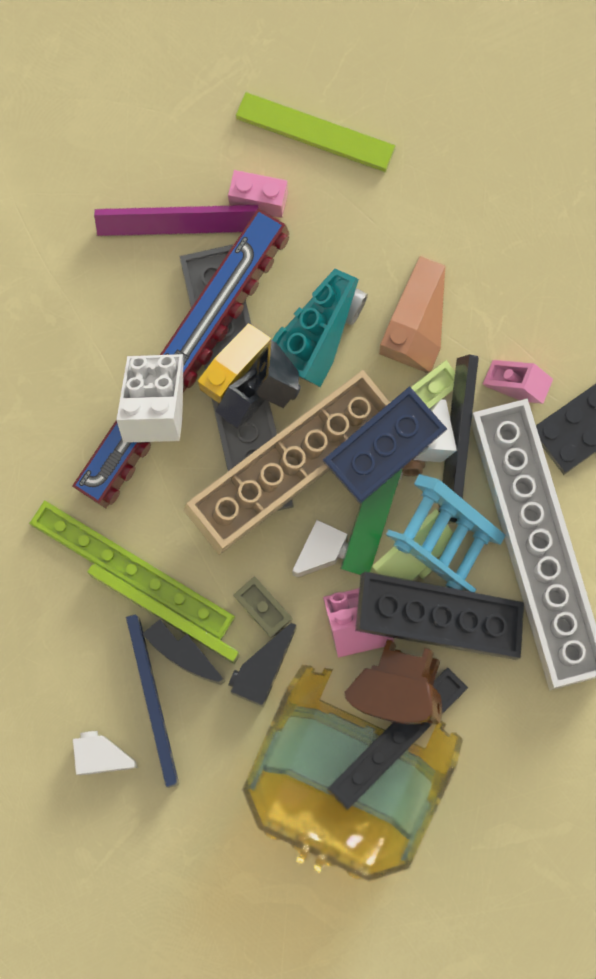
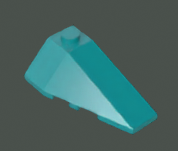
(317, 328)

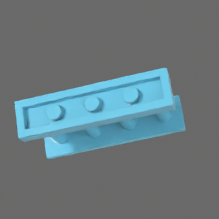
(467, 520)

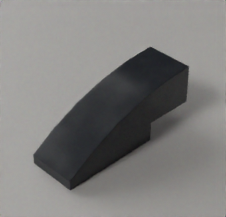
(182, 652)

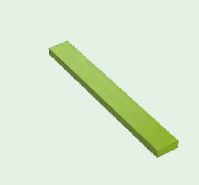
(132, 570)

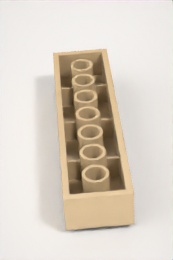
(282, 465)

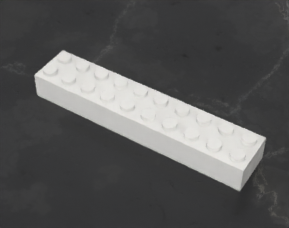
(537, 542)

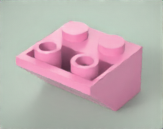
(342, 617)

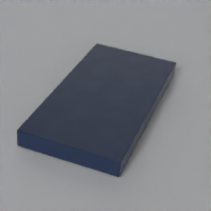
(384, 445)

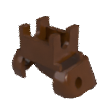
(398, 688)

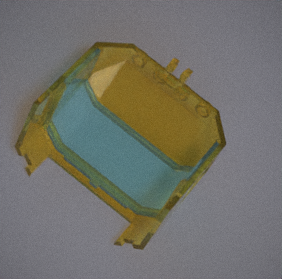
(309, 750)

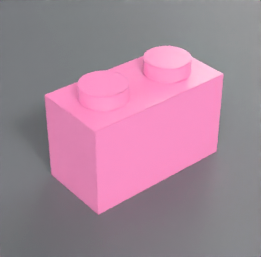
(259, 190)

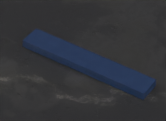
(152, 701)

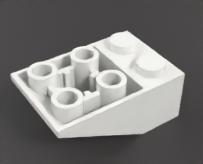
(151, 399)

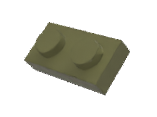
(262, 607)

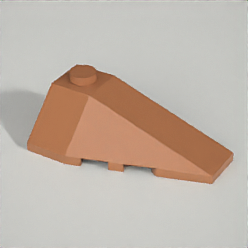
(417, 322)

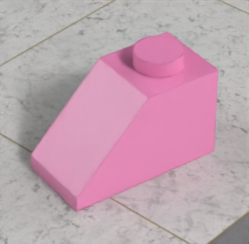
(518, 380)

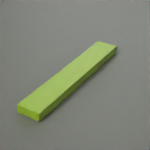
(315, 132)
(163, 613)

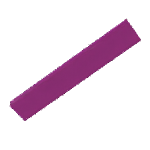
(173, 220)

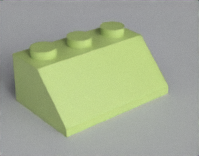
(406, 566)

